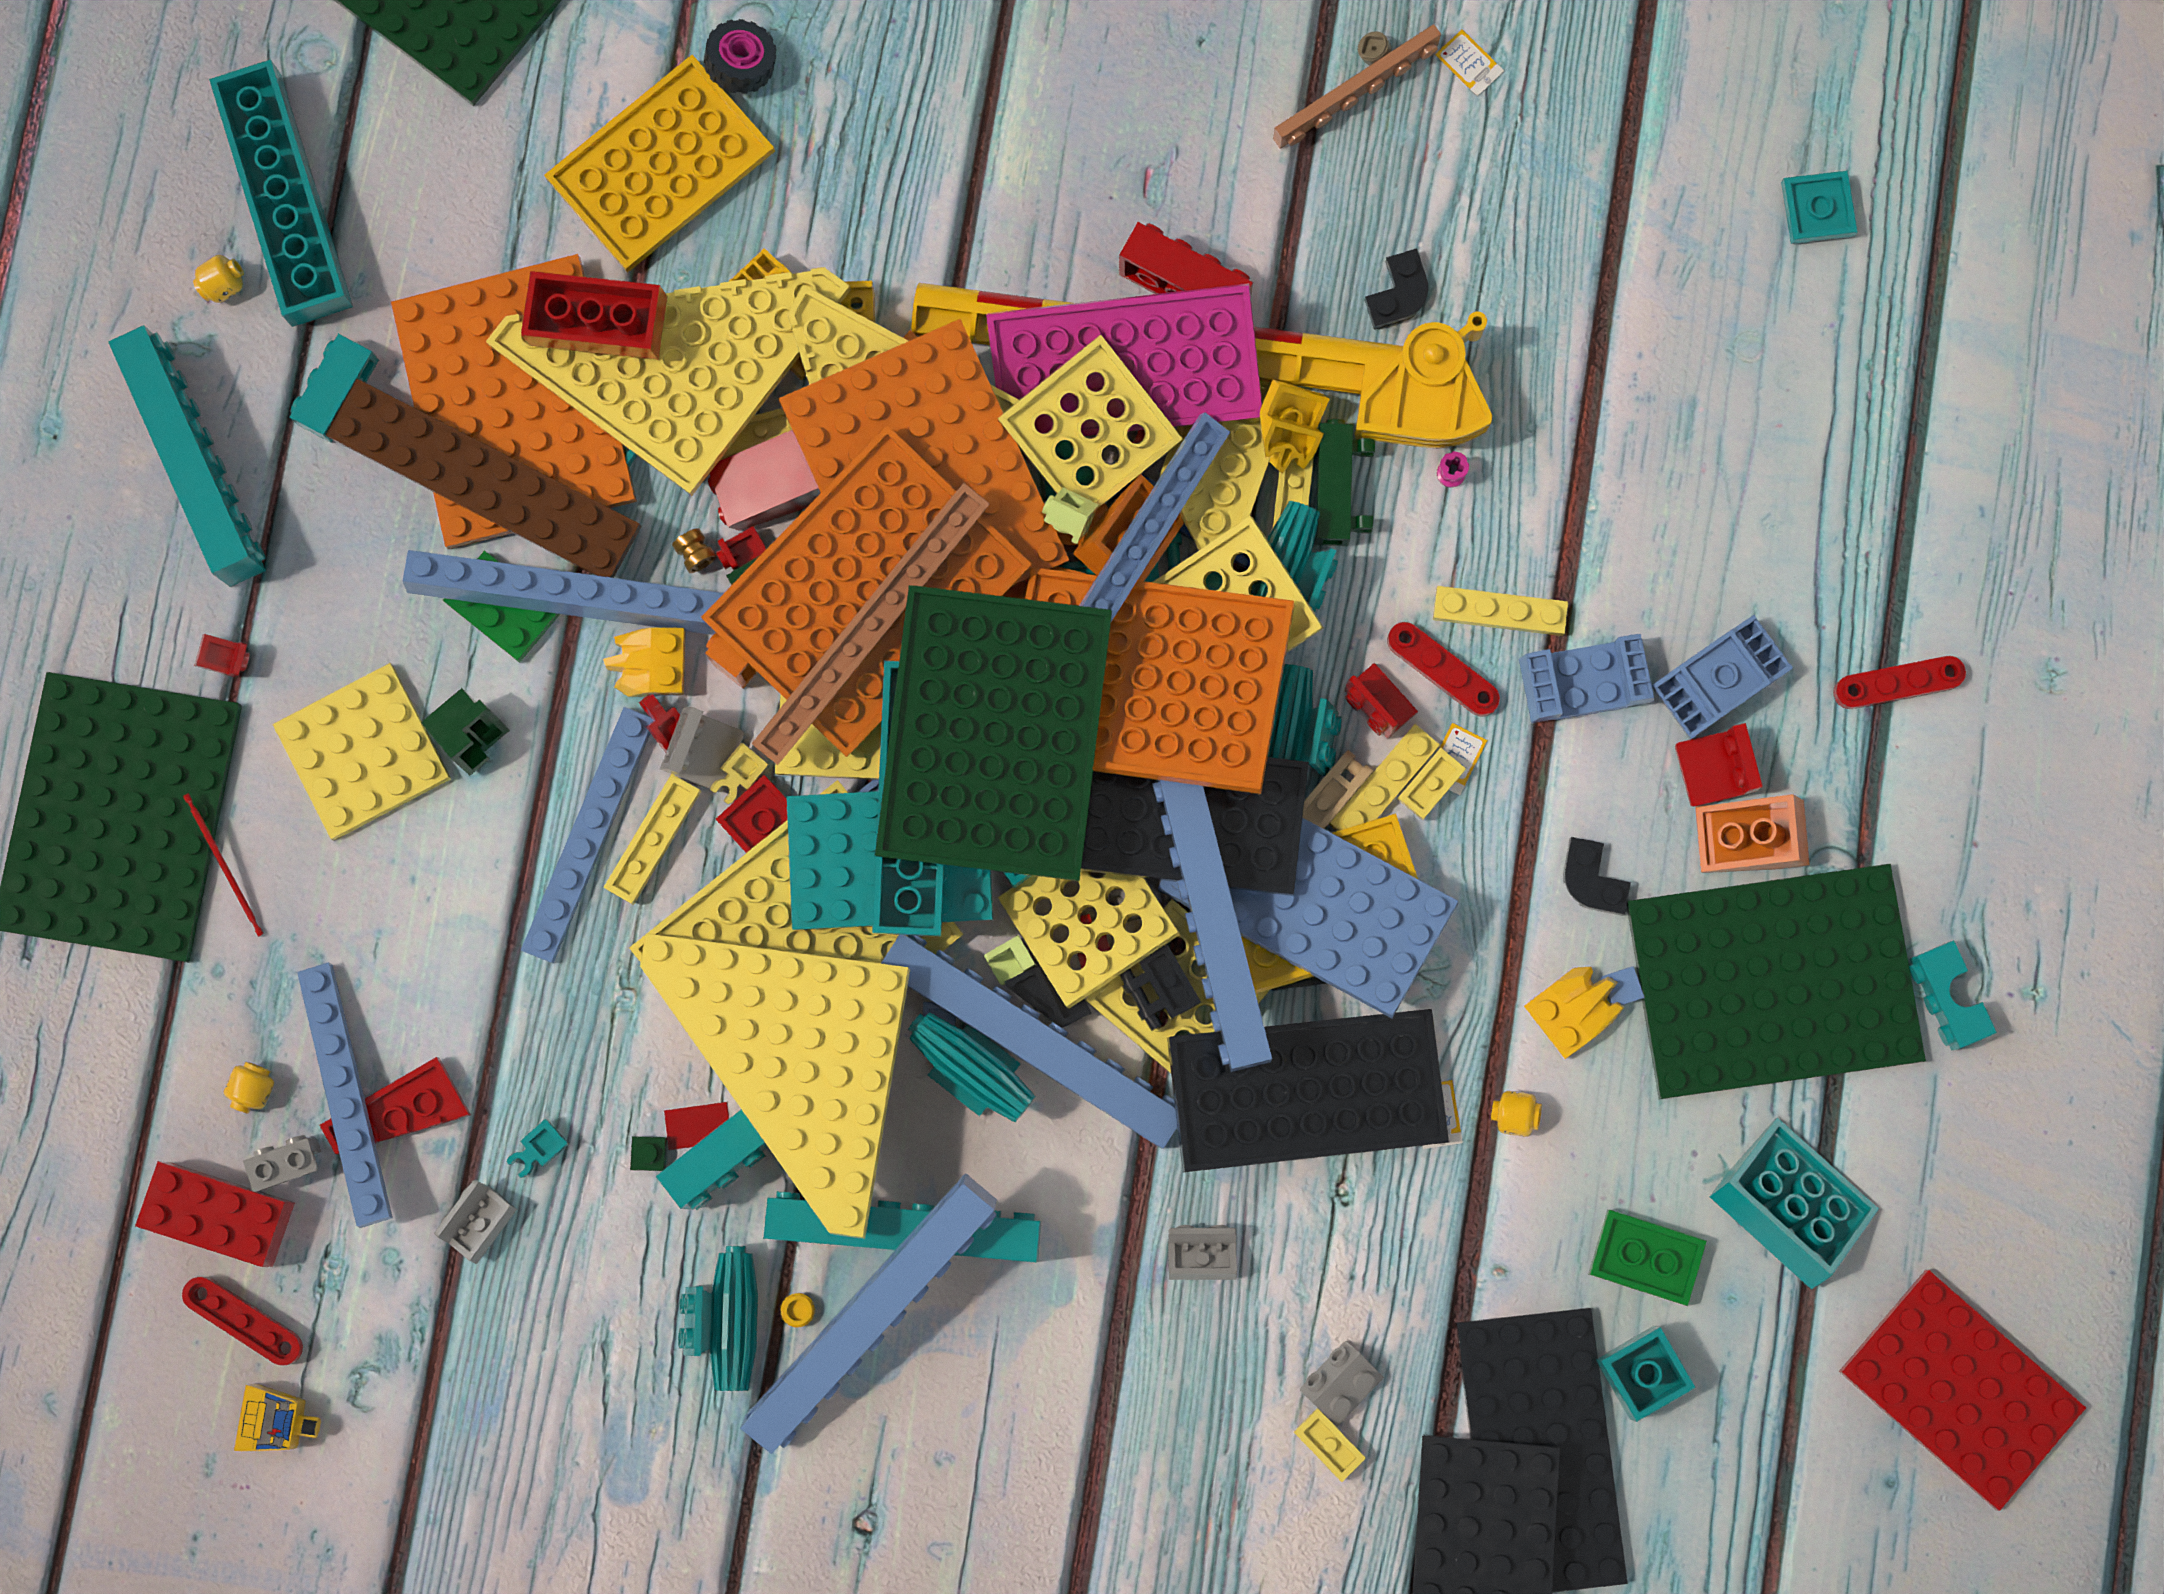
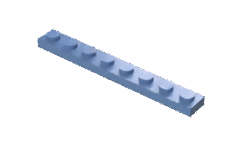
(1156, 515)
(587, 836)
(344, 1095)

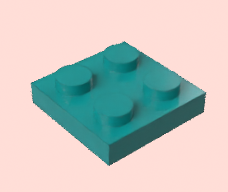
(1819, 207)

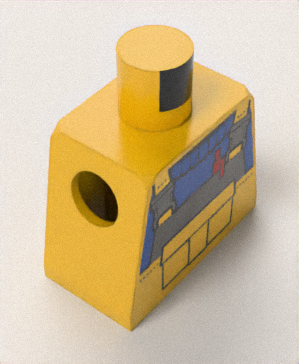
(272, 1420)

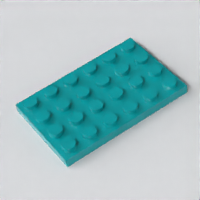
(835, 866)

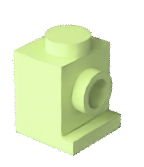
(1070, 513)

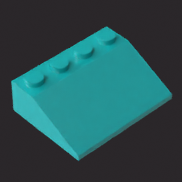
(1795, 1204)

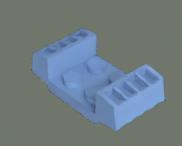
(1721, 677)
(1586, 679)

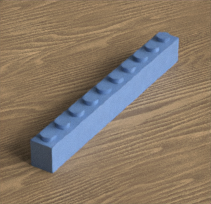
(557, 591)
(1215, 925)
(1033, 1041)
(869, 1313)

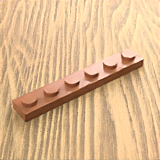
(1347, 94)

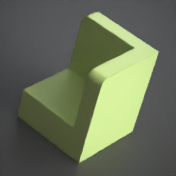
(1009, 960)

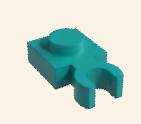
(541, 1145)

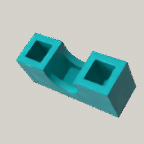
(1935, 972)

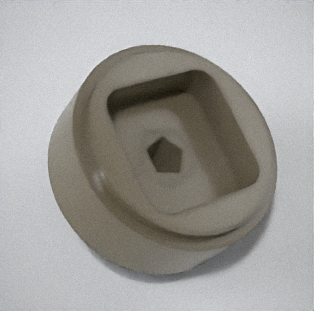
(1373, 47)

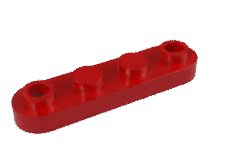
(1443, 669)
(1899, 682)
(242, 1321)

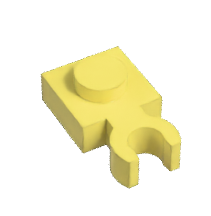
(741, 769)

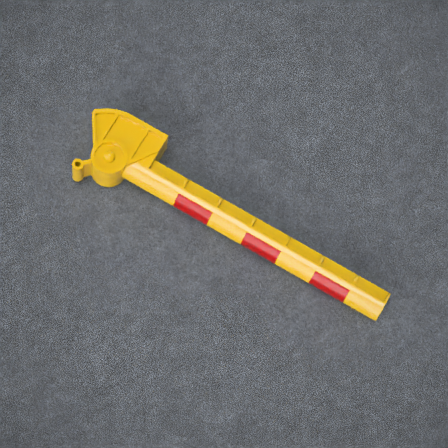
(1407, 392)

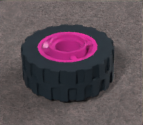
(745, 40)

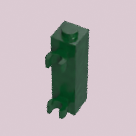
(1335, 484)

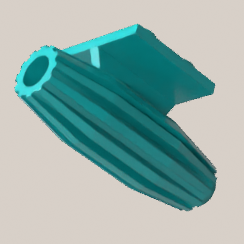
(1293, 543)
(1300, 729)
(971, 1067)
(724, 1320)

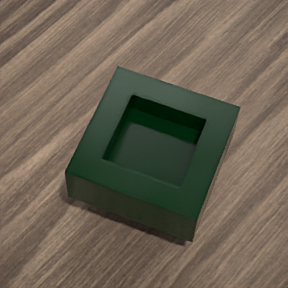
(648, 1153)

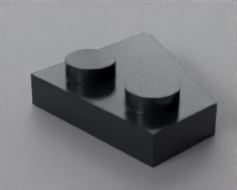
(1040, 993)

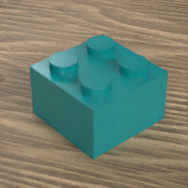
(1645, 1373)

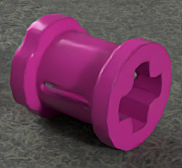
(1455, 480)

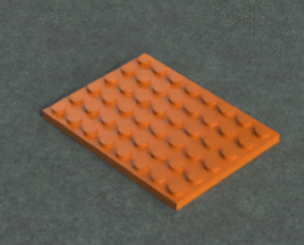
(496, 402)
(946, 412)
(833, 561)
(1185, 680)

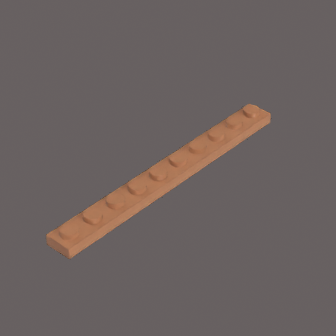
(869, 624)

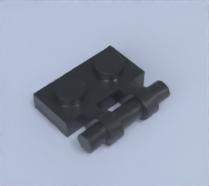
(1169, 983)

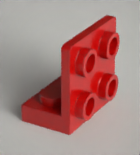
(1379, 701)
(1718, 766)

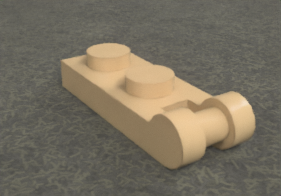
(1335, 791)

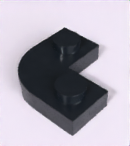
(1407, 295)
(1586, 886)

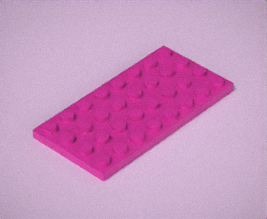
(1182, 347)

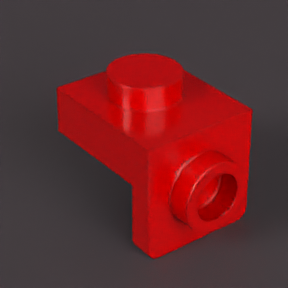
(740, 549)
(222, 656)

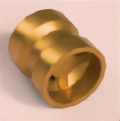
(695, 553)

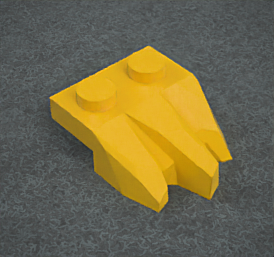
(1290, 424)
(650, 662)
(1574, 1009)

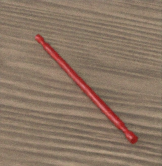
(223, 865)

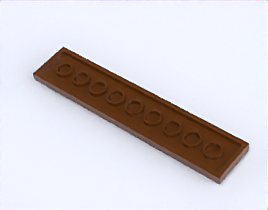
(483, 480)

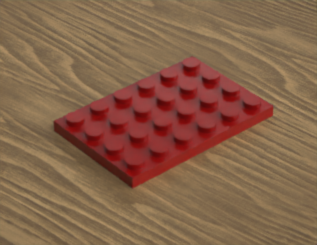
(1962, 1390)

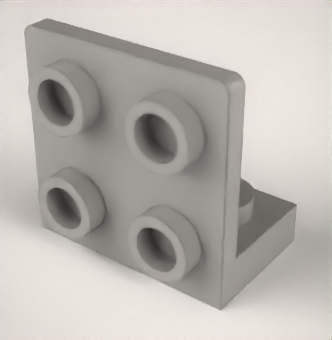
(700, 748)

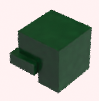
(465, 730)

